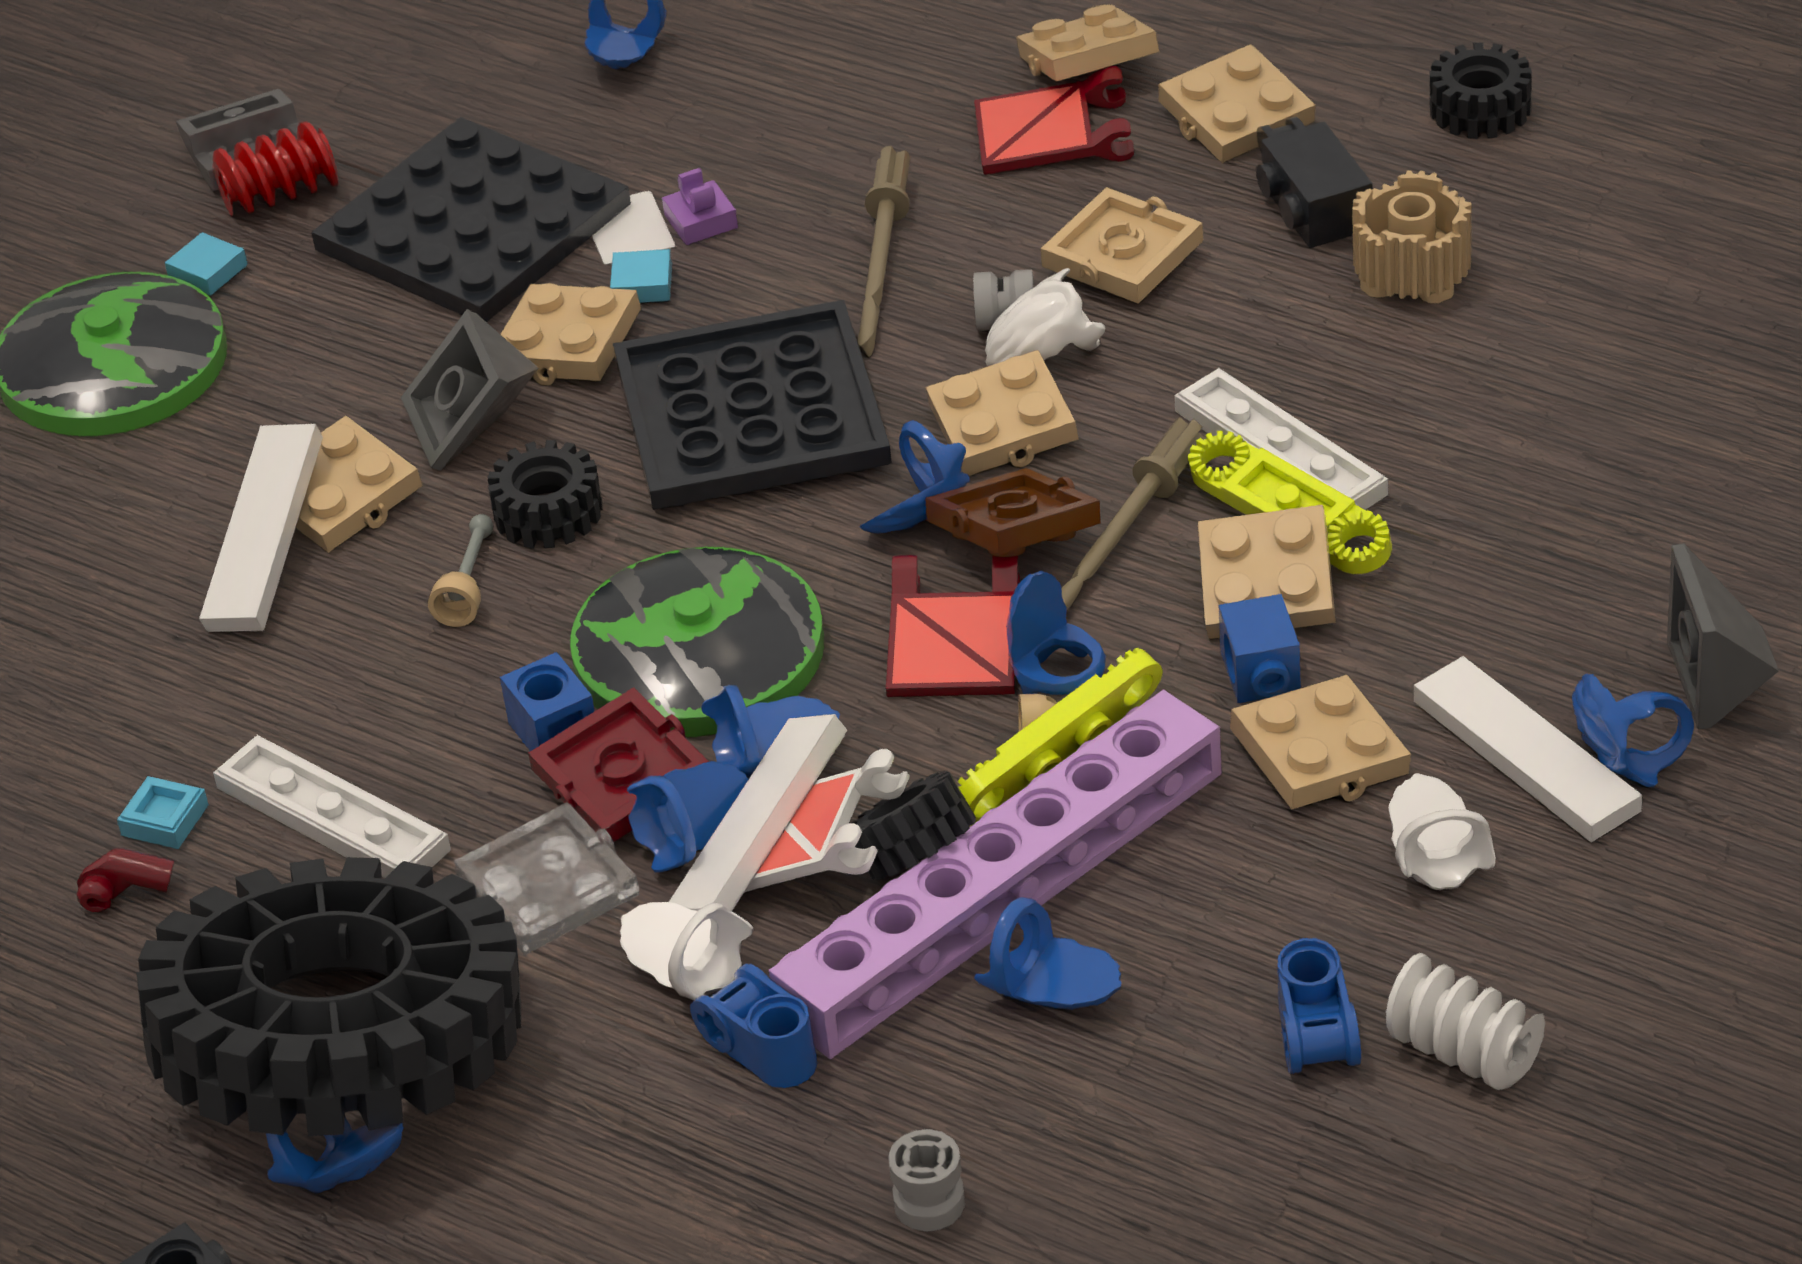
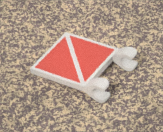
(820, 830)

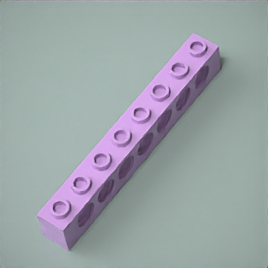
(1024, 848)

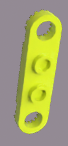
(1267, 483)
(1061, 731)

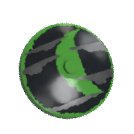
(110, 353)
(696, 624)

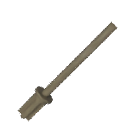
(886, 203)
(1155, 476)

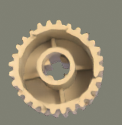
(1411, 238)

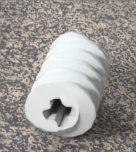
(1460, 1026)

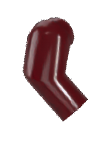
(117, 872)

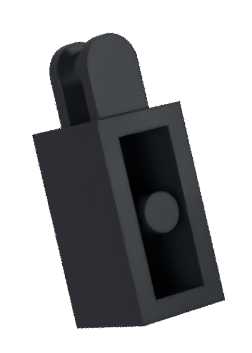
(1310, 179)

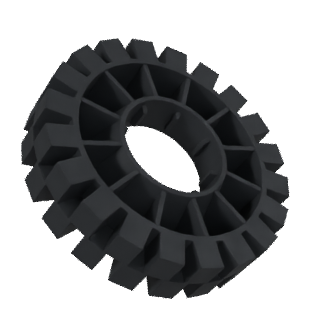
(245, 1047)

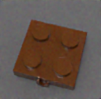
(1014, 511)

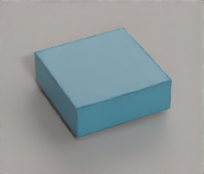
(207, 263)
(643, 271)
(162, 812)

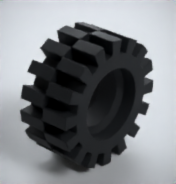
(1480, 90)
(563, 473)
(914, 824)

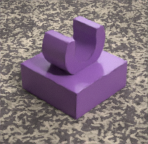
(698, 208)

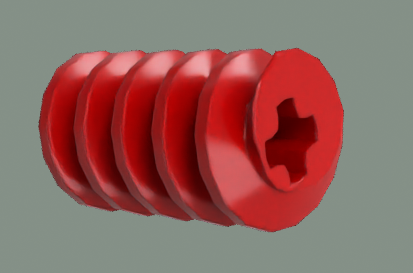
(274, 166)

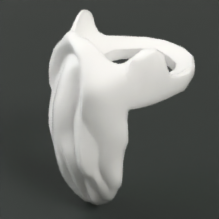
(1042, 321)
(1436, 834)
(685, 946)

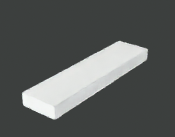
(1229, 405)
(261, 528)
(1528, 749)
(328, 807)
(760, 812)

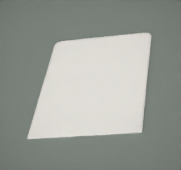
(634, 229)

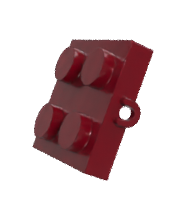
(607, 753)

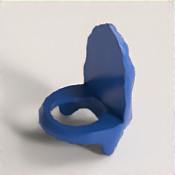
(619, 45)
(931, 478)
(1038, 628)
(1606, 723)
(749, 731)
(682, 810)
(1044, 967)
(343, 1160)

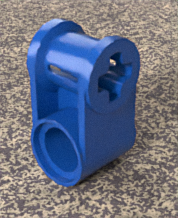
(1315, 1006)
(759, 1028)

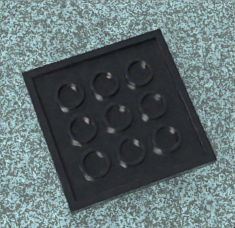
(471, 219)
(750, 404)

